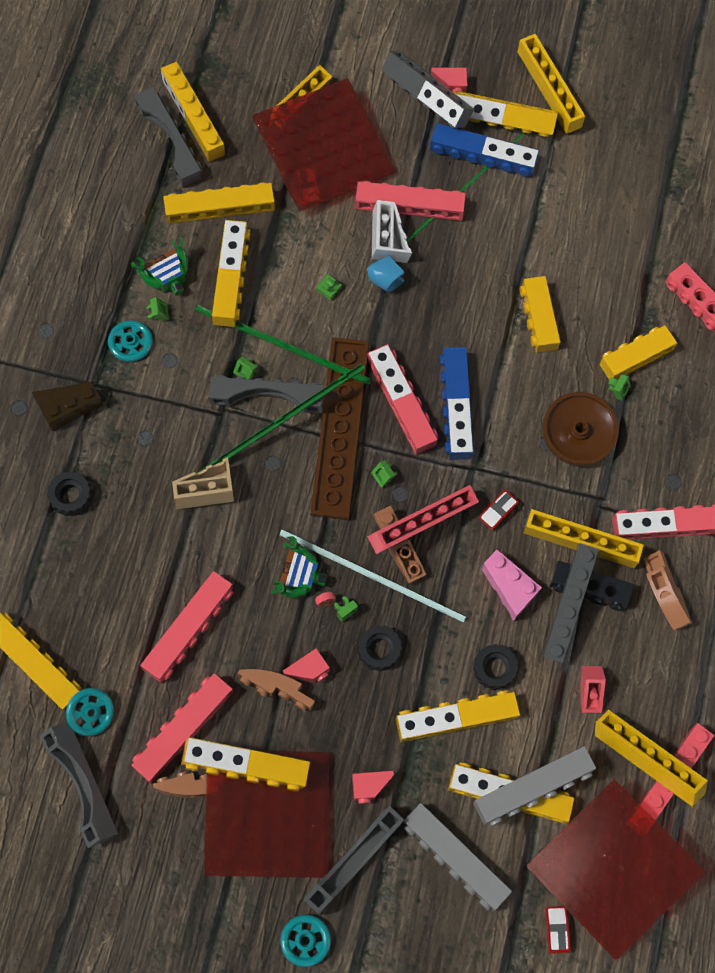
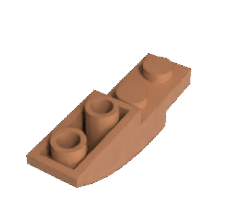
(403, 551)
(665, 591)
(270, 682)
(182, 786)

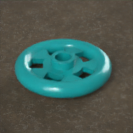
(133, 355)
(83, 697)
(322, 947)

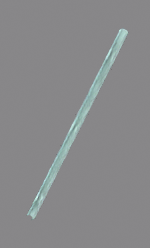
(376, 577)

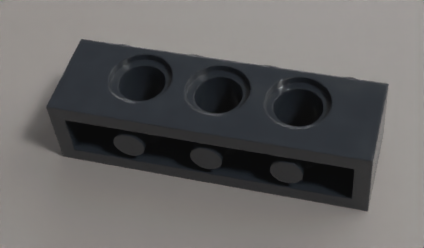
(601, 582)

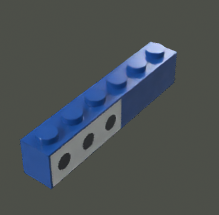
(484, 150)
(457, 403)

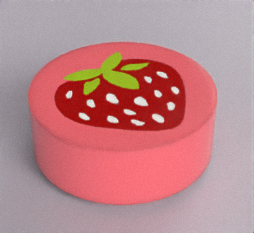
(325, 599)

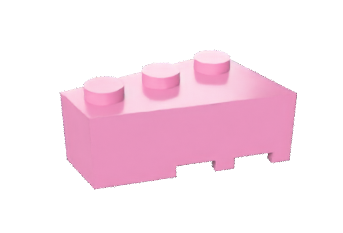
(510, 583)

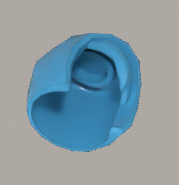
(385, 274)

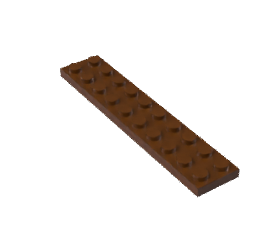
(339, 433)

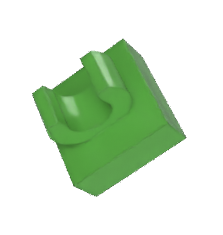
(328, 287)
(159, 310)
(245, 368)
(619, 387)
(383, 473)
(347, 610)

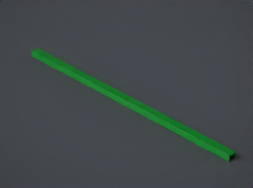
(289, 347)
(288, 415)

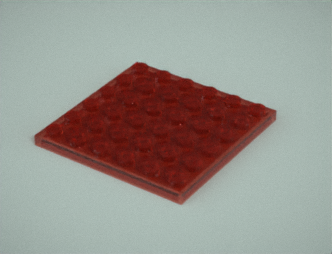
(323, 144)
(268, 828)
(615, 869)

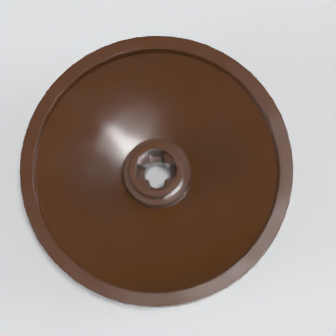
(583, 413)

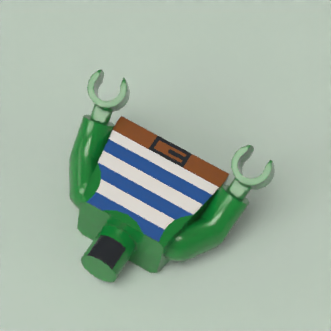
(166, 271)
(299, 572)

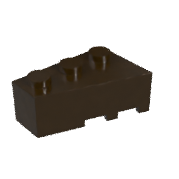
(67, 403)

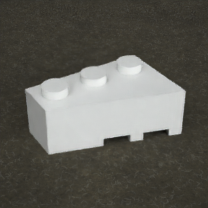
(388, 233)

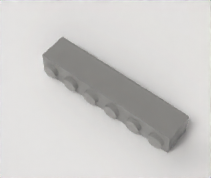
(534, 786)
(456, 857)

